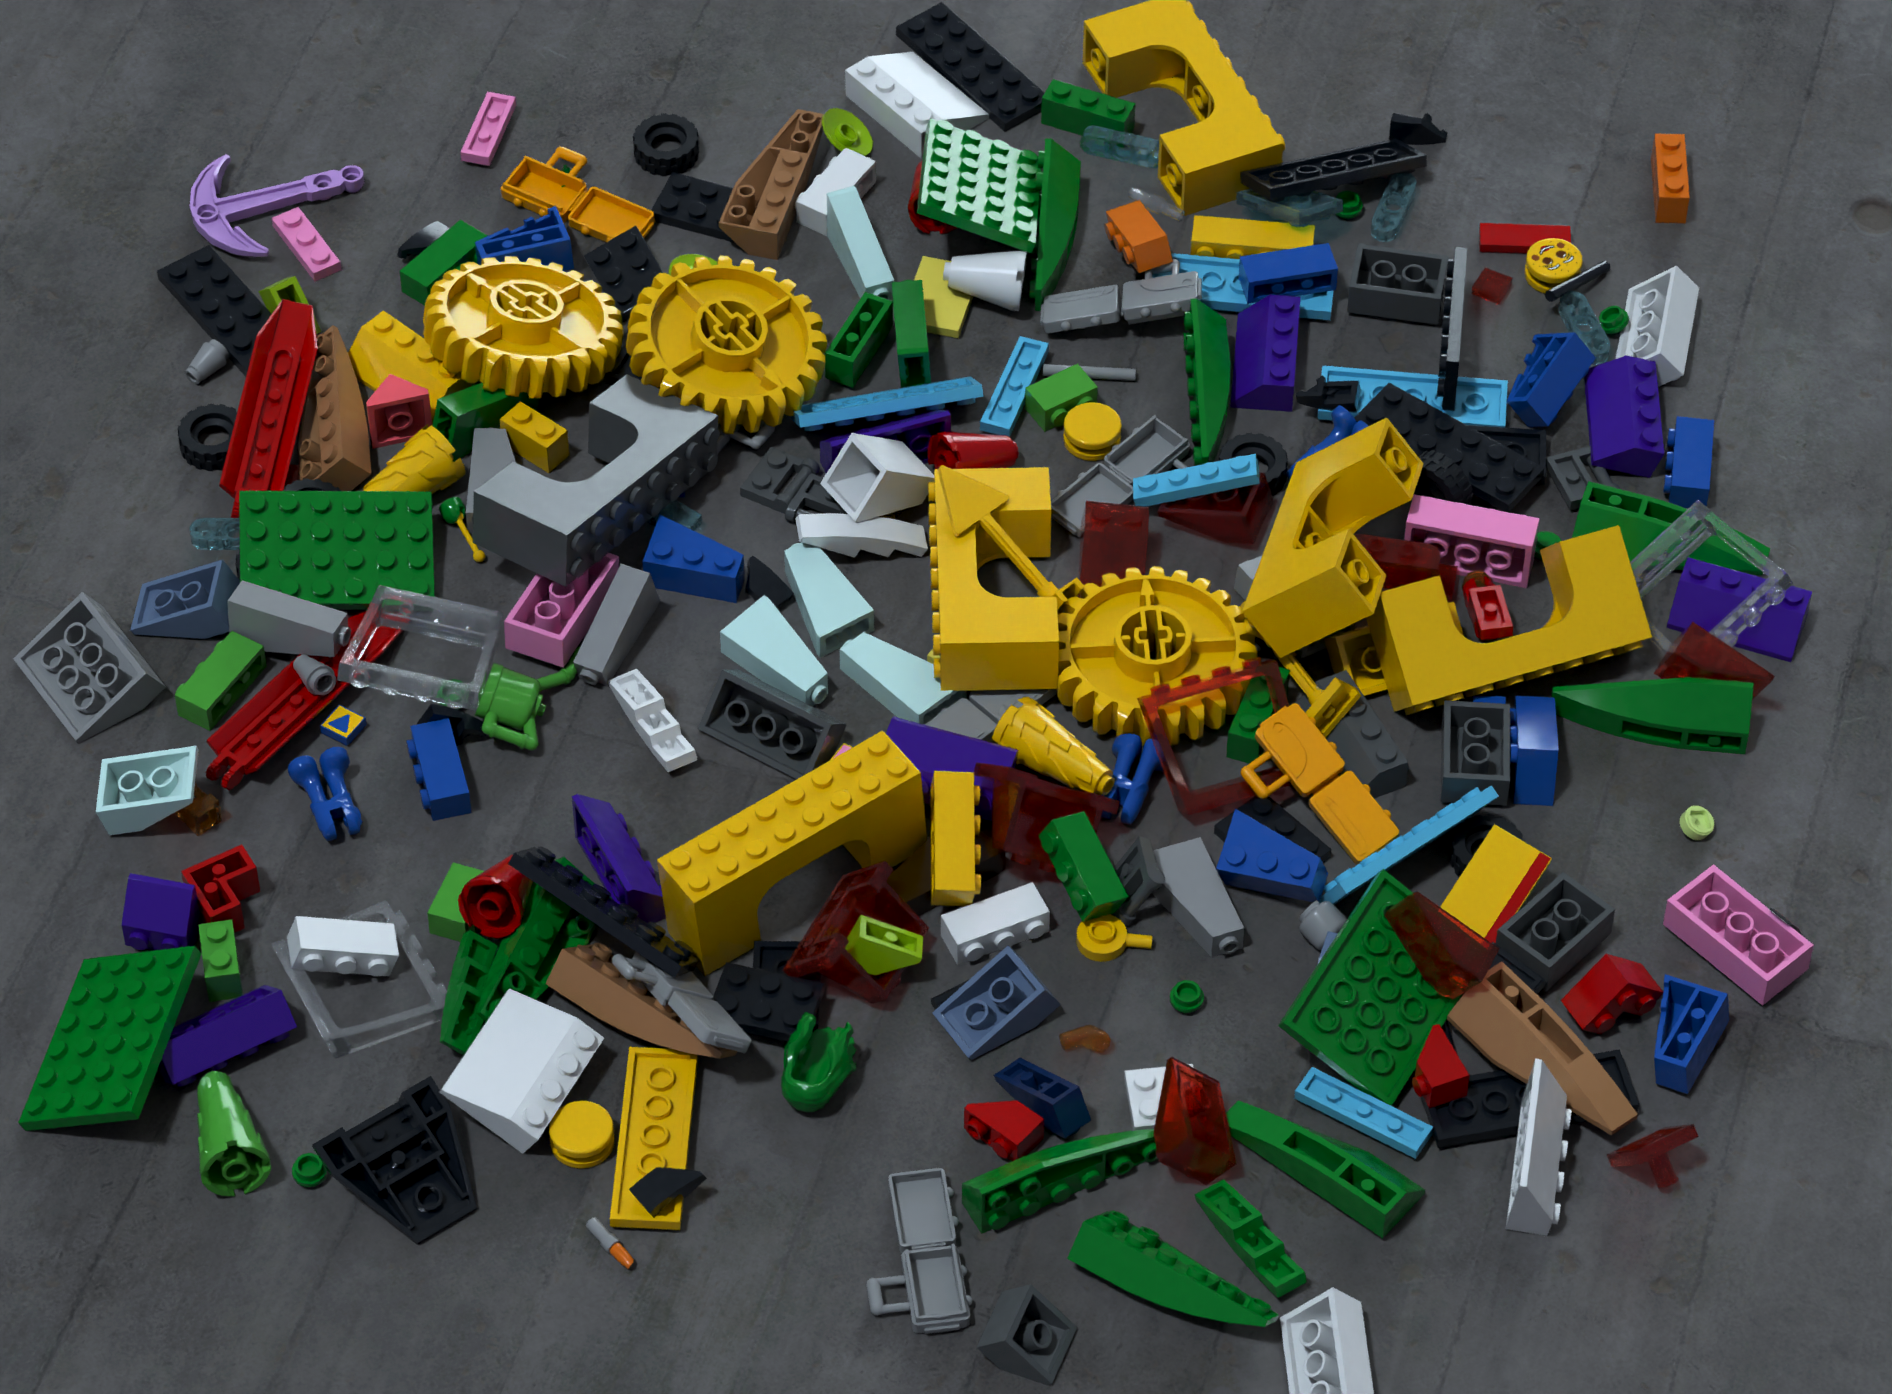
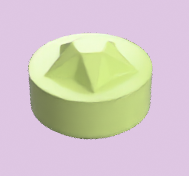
(1697, 822)

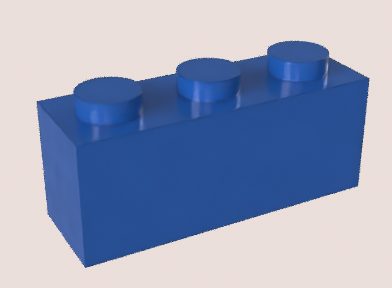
(1288, 272)
(1689, 461)
(439, 769)

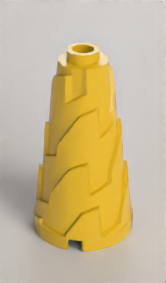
(420, 466)
(1051, 748)

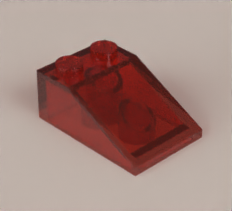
(1224, 515)
(1112, 540)
(1703, 655)
(1440, 945)
(1192, 1124)

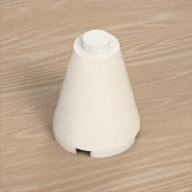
(989, 276)

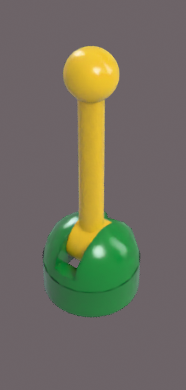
(454, 512)

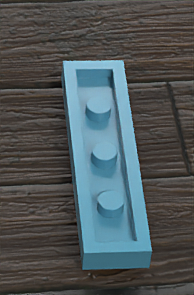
(1009, 393)
(1196, 480)
(1363, 1112)

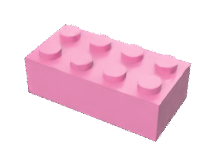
(1475, 538)
(555, 618)
(1738, 934)

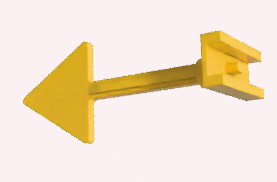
(972, 503)
(1327, 705)

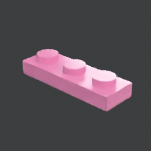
(488, 128)
(306, 244)

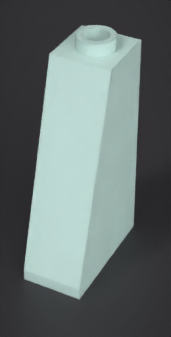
(857, 244)
(826, 599)
(774, 652)
(896, 678)

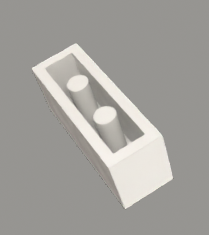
(842, 172)
(995, 923)
(342, 946)

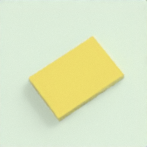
(943, 305)

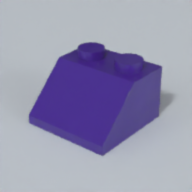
(160, 913)

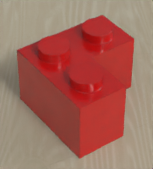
(222, 884)
(1609, 990)

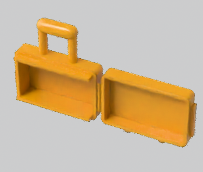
(592, 211)
(1314, 767)

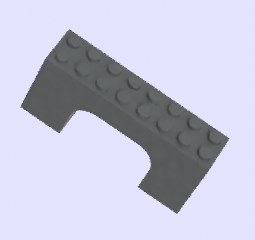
(567, 527)

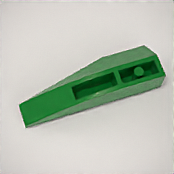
(1057, 218)
(1209, 380)
(1644, 519)
(1664, 712)
(533, 948)
(1331, 1168)
(1052, 1176)
(1161, 1273)

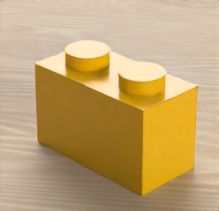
(535, 437)

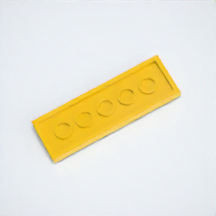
(653, 1131)

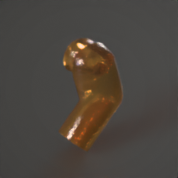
(1086, 1036)

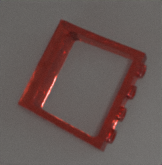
(1222, 792)

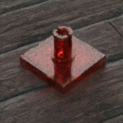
(1654, 1150)

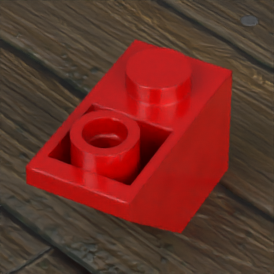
(1005, 1126)

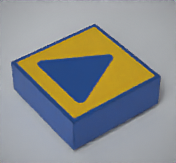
(343, 725)

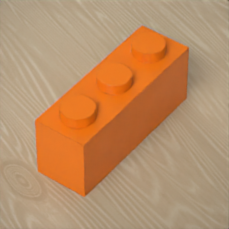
(1670, 178)
(1138, 236)

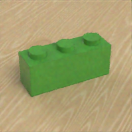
(220, 680)

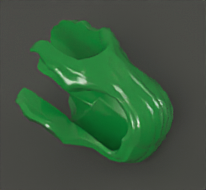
(816, 1064)

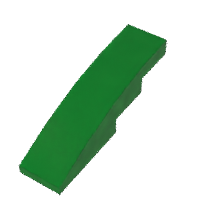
(468, 977)
(1249, 1238)

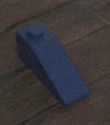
(1047, 1095)

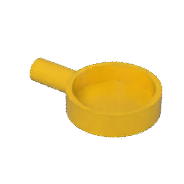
(1107, 938)

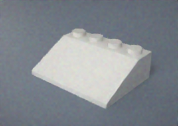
(904, 95)
(521, 1068)
(1538, 1154)

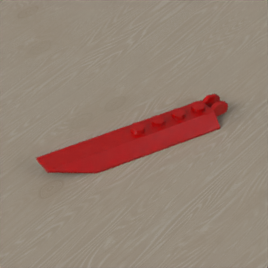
(271, 402)
(280, 713)

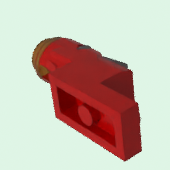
(1486, 606)

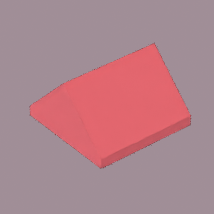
(397, 411)

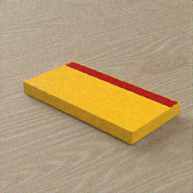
(1495, 882)

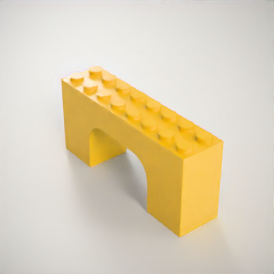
(1170, 49)
(1313, 566)
(1592, 614)
(984, 636)
(717, 880)

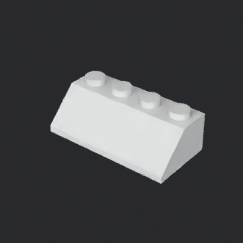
(1660, 322)
(1327, 1346)

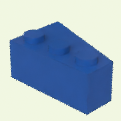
(539, 239)
(1550, 377)
(693, 563)
(1534, 750)
(1269, 862)
(1687, 1031)

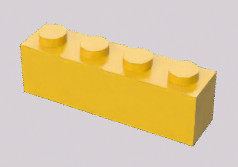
(1245, 237)
(953, 838)

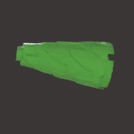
(228, 1144)

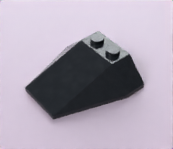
(405, 1163)

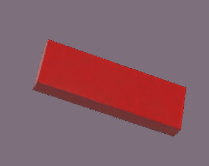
(1517, 237)

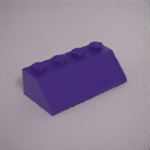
(1266, 354)
(1624, 416)
(912, 431)
(1711, 592)
(943, 750)
(617, 857)
(224, 1033)

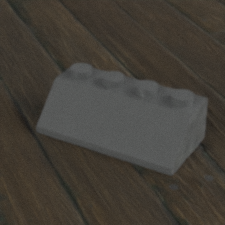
(770, 724)
(1365, 744)

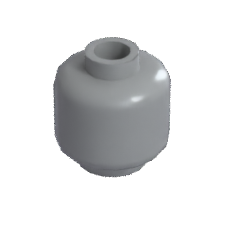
(1320, 919)

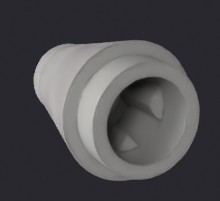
(207, 361)
(315, 675)

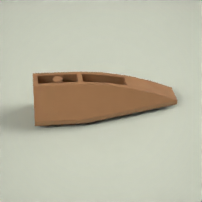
(766, 193)
(334, 422)
(595, 984)
(1517, 1027)

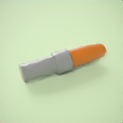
(610, 1242)

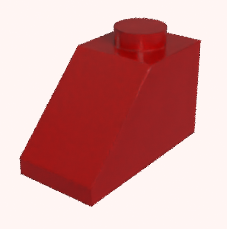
(1439, 1071)

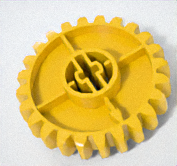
(522, 327)
(728, 342)
(1109, 644)

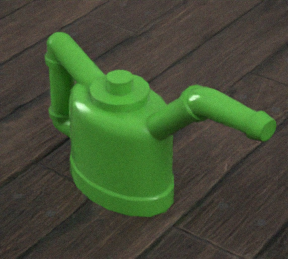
(515, 701)

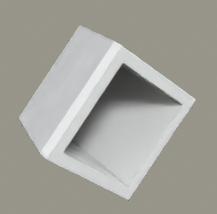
(876, 477)

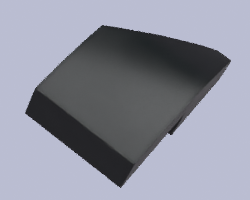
(1415, 130)
(421, 239)
(1331, 394)
(764, 581)
(461, 723)
(664, 1185)

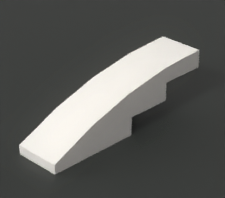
(847, 537)
(652, 720)

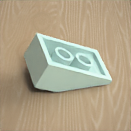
(145, 788)

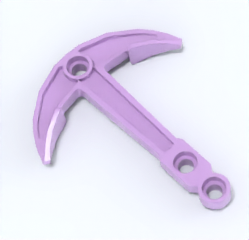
(213, 214)

